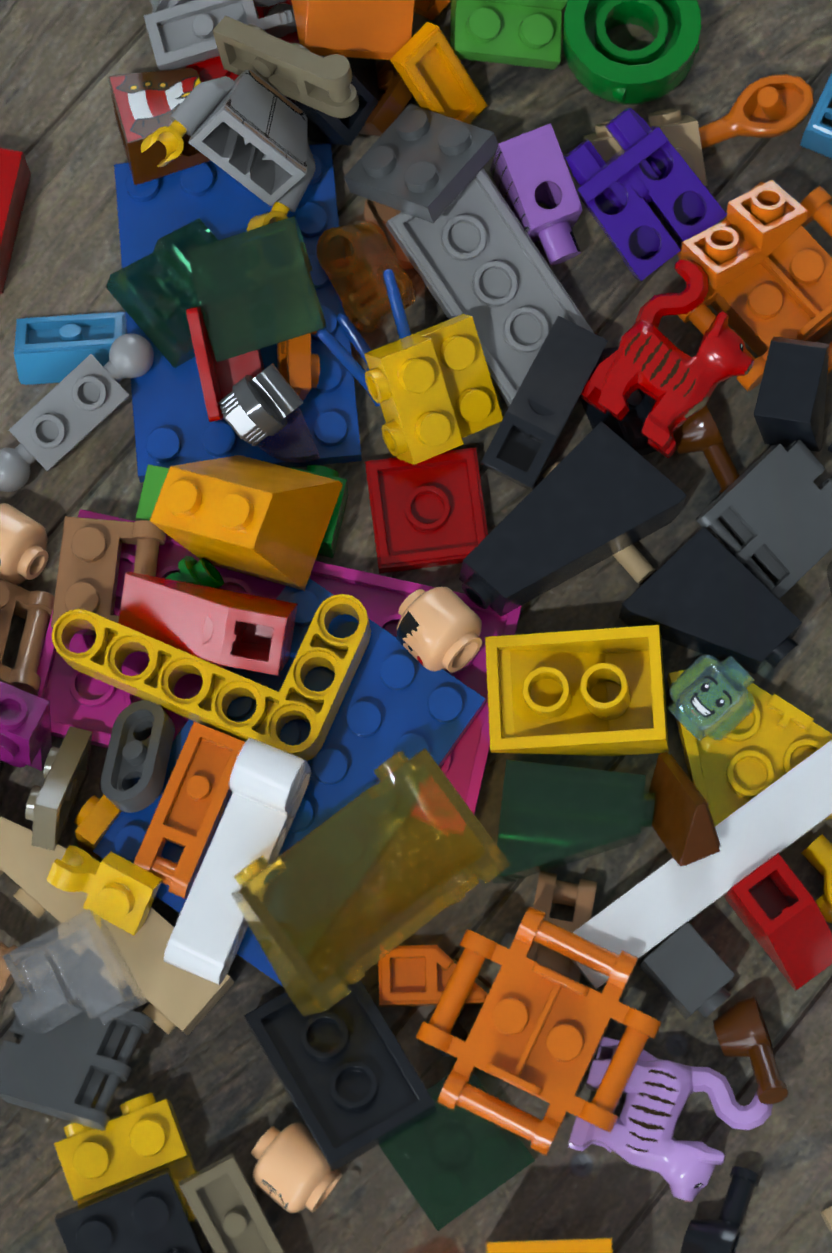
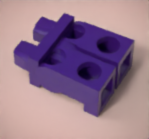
(638, 175)

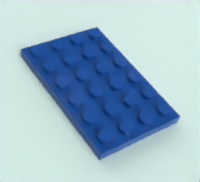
(385, 710)

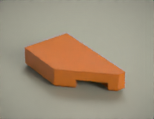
(418, 977)

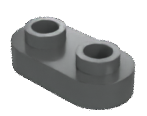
(135, 763)

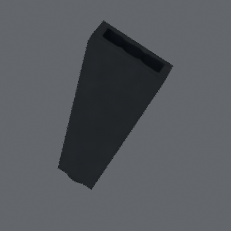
(572, 520)

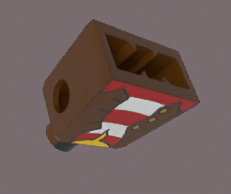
(141, 107)

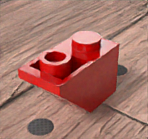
(783, 920)

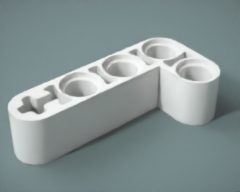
(256, 821)

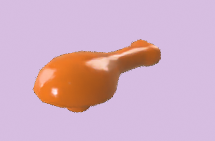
(763, 110)

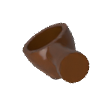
(700, 435)
(745, 1034)

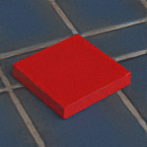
(426, 510)

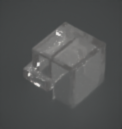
(71, 973)

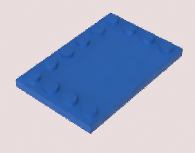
(170, 401)

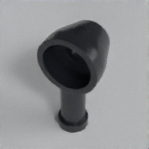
(723, 1233)

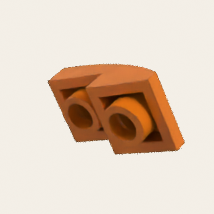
(753, 230)

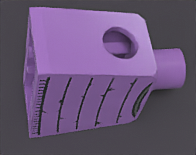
(533, 172)

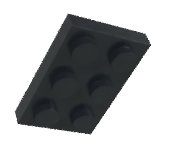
(342, 1072)
(131, 1219)

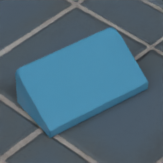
(55, 345)

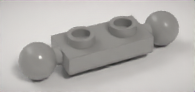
(73, 410)

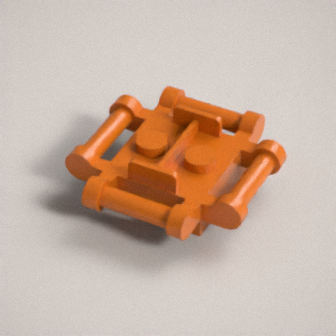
(780, 295)
(538, 1030)

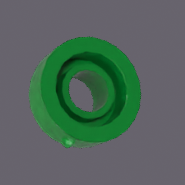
(632, 75)

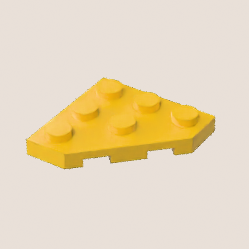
(752, 755)

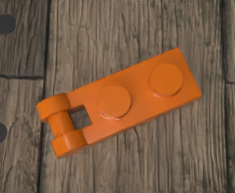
(190, 807)

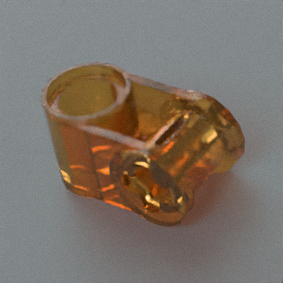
(360, 275)

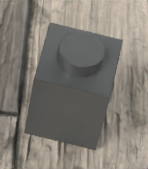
(689, 973)

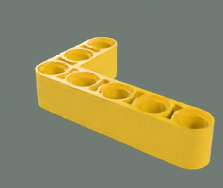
(222, 686)

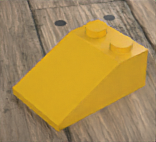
(577, 692)

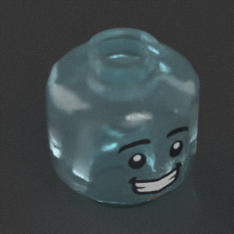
(712, 697)

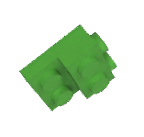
(508, 31)

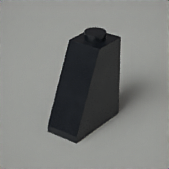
(714, 607)

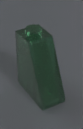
(566, 815)

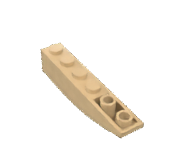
(173, 993)

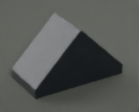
(793, 393)

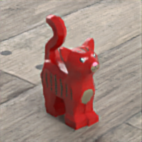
(663, 371)

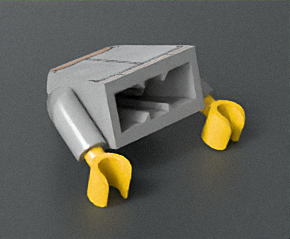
(249, 135)

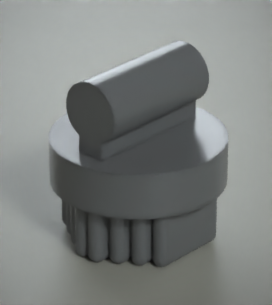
(259, 405)

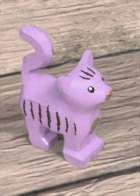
(650, 1115)

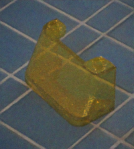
(365, 880)

